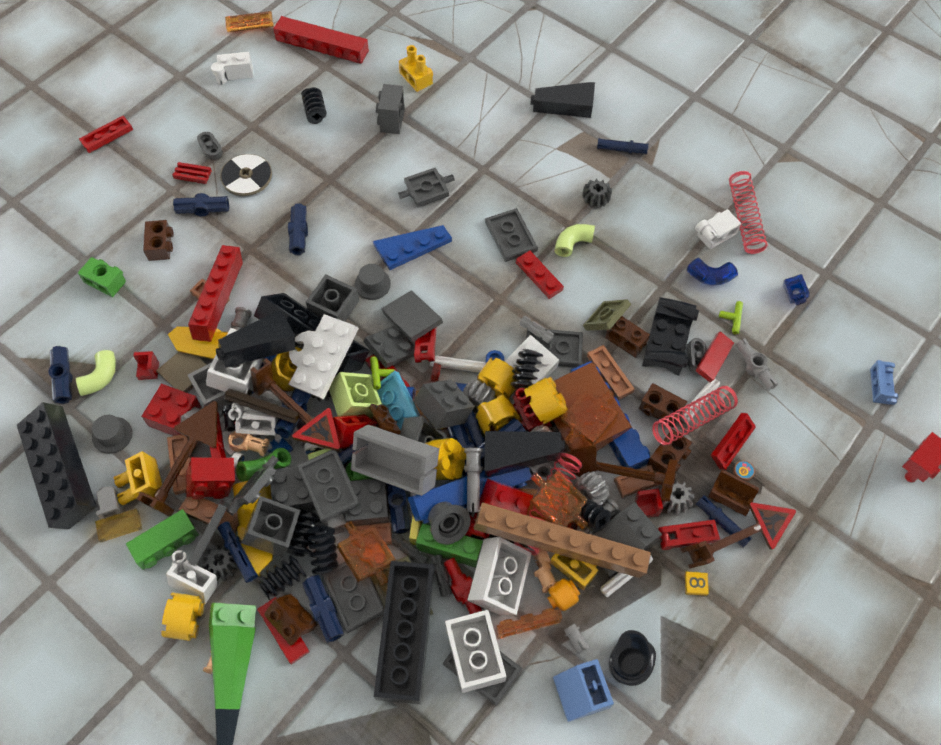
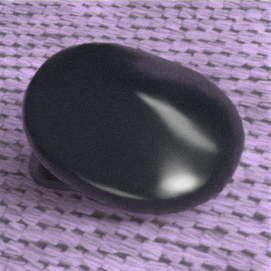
(632, 658)

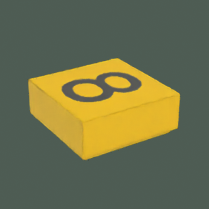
(696, 583)

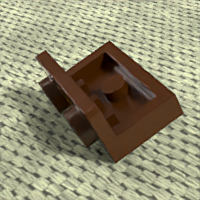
(384, 419)
(733, 492)
(290, 618)

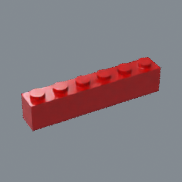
(321, 39)
(215, 293)

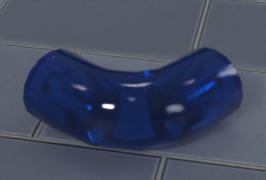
(710, 275)

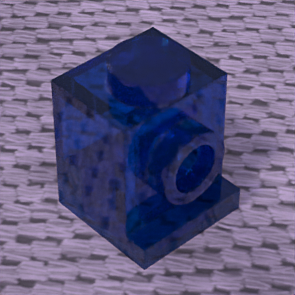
(793, 284)

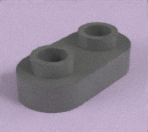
(209, 145)
(695, 351)

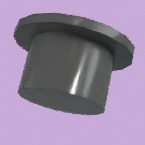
(372, 282)
(111, 434)
(448, 522)

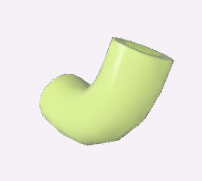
(572, 235)
(101, 375)

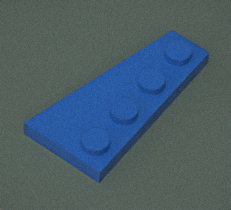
(409, 246)

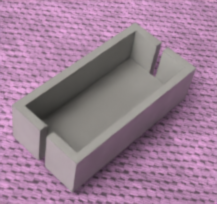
(395, 459)

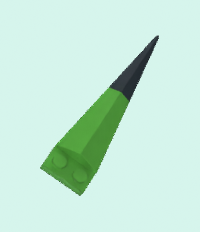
(231, 646)

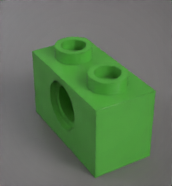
(102, 276)

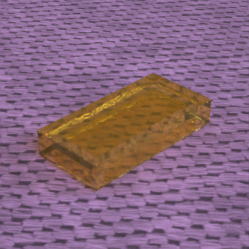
(118, 525)

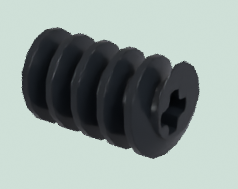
(313, 105)
(526, 368)
(595, 516)
(299, 541)
(325, 549)
(281, 576)

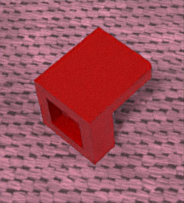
(146, 365)
(649, 502)

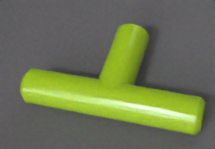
(736, 317)
(377, 373)

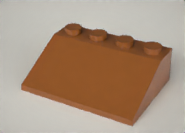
(571, 387)

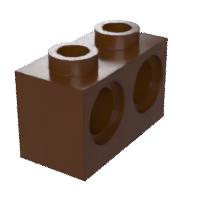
(157, 240)
(628, 336)
(665, 400)
(667, 452)

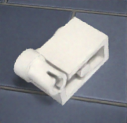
(234, 65)
(718, 228)
(252, 421)
(190, 578)

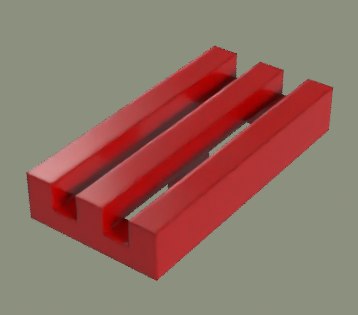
(192, 170)

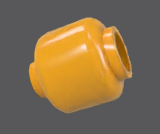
(563, 594)

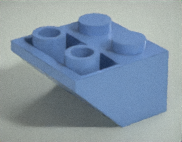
(583, 690)

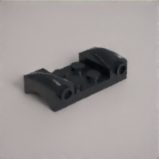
(670, 335)

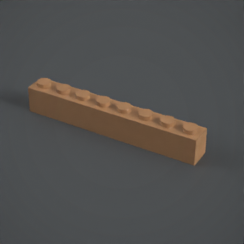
(562, 540)

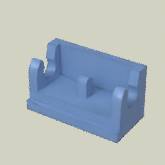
(883, 383)

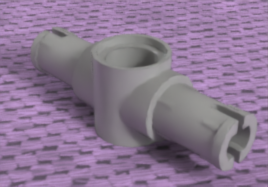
(761, 371)

